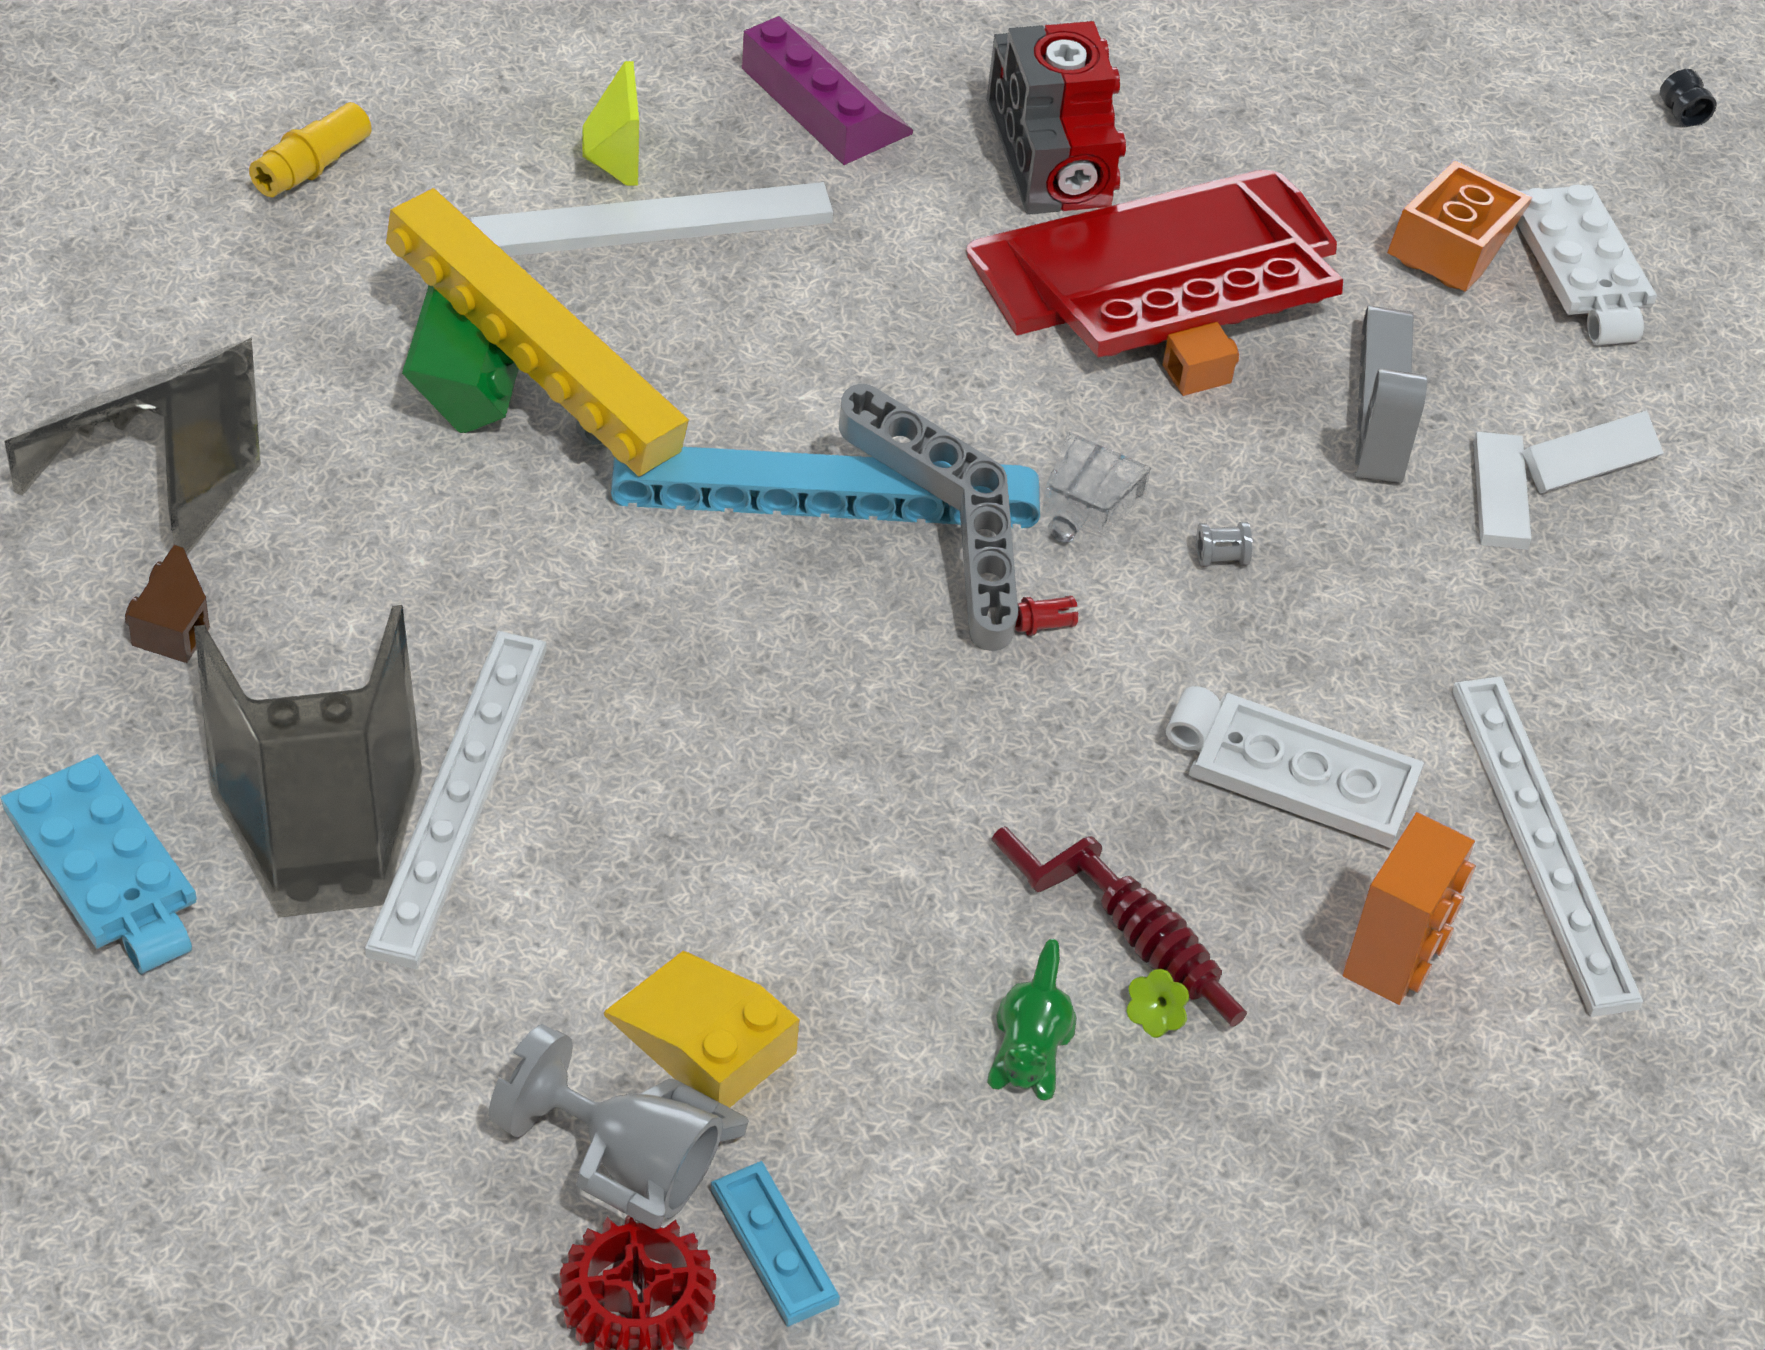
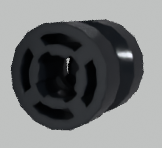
(1687, 97)

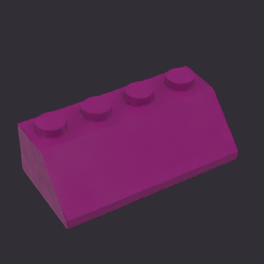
(819, 91)

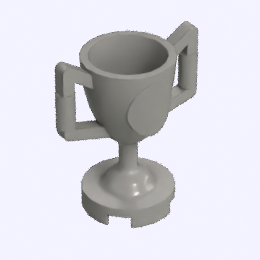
(648, 1141)

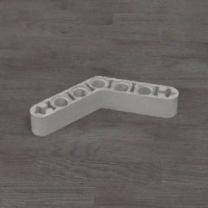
(870, 422)

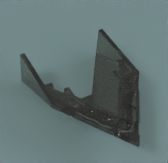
(207, 431)

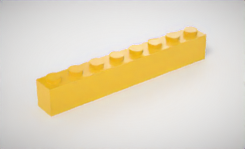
(536, 332)

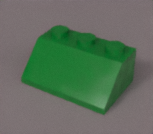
(458, 367)

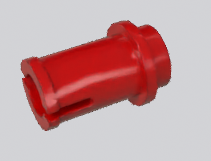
(1044, 614)

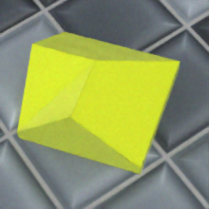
(612, 128)

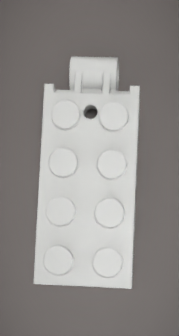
(1587, 261)
(1295, 764)

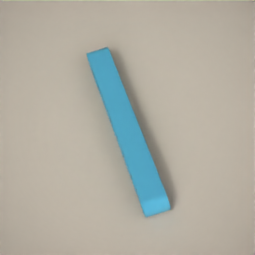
(804, 487)

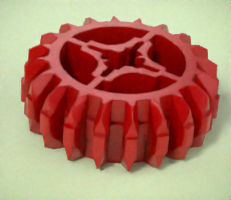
(681, 1277)

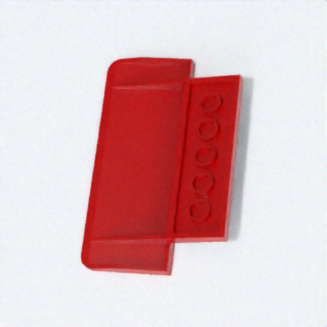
(1163, 263)

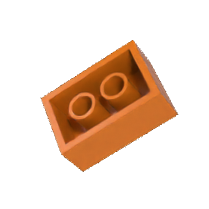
(1410, 909)

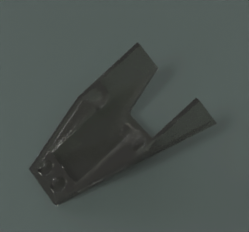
(316, 780)

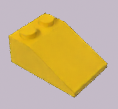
(708, 1027)

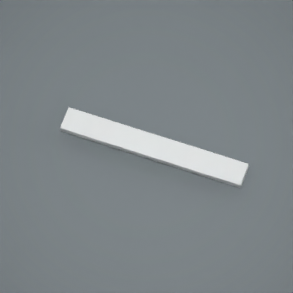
(658, 219)
(455, 801)
(1547, 848)

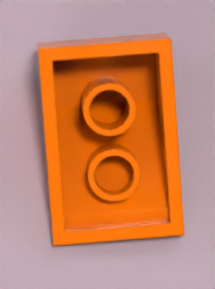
(1457, 225)

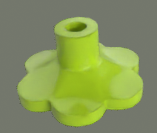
(1149, 1003)

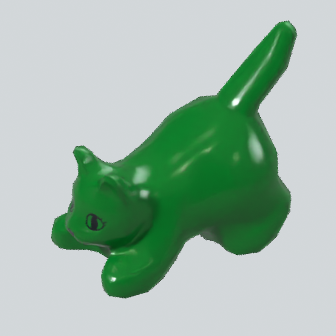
(1035, 1023)

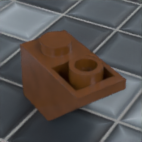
(169, 609)

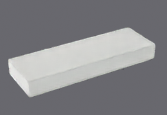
(1592, 452)
(1501, 490)

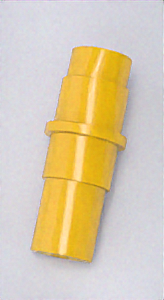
(307, 151)

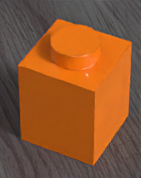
(1200, 358)

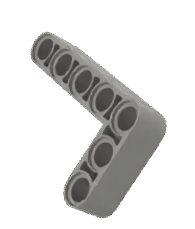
(1388, 394)

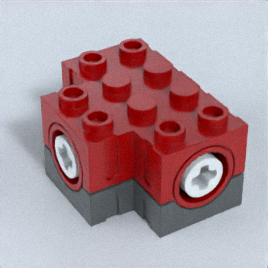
(1057, 115)

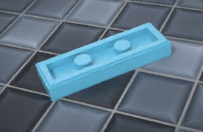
(775, 1243)

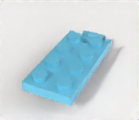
(105, 861)

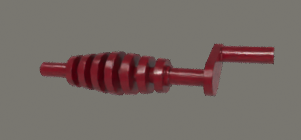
(1146, 922)

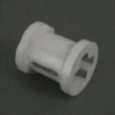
(1239, 537)

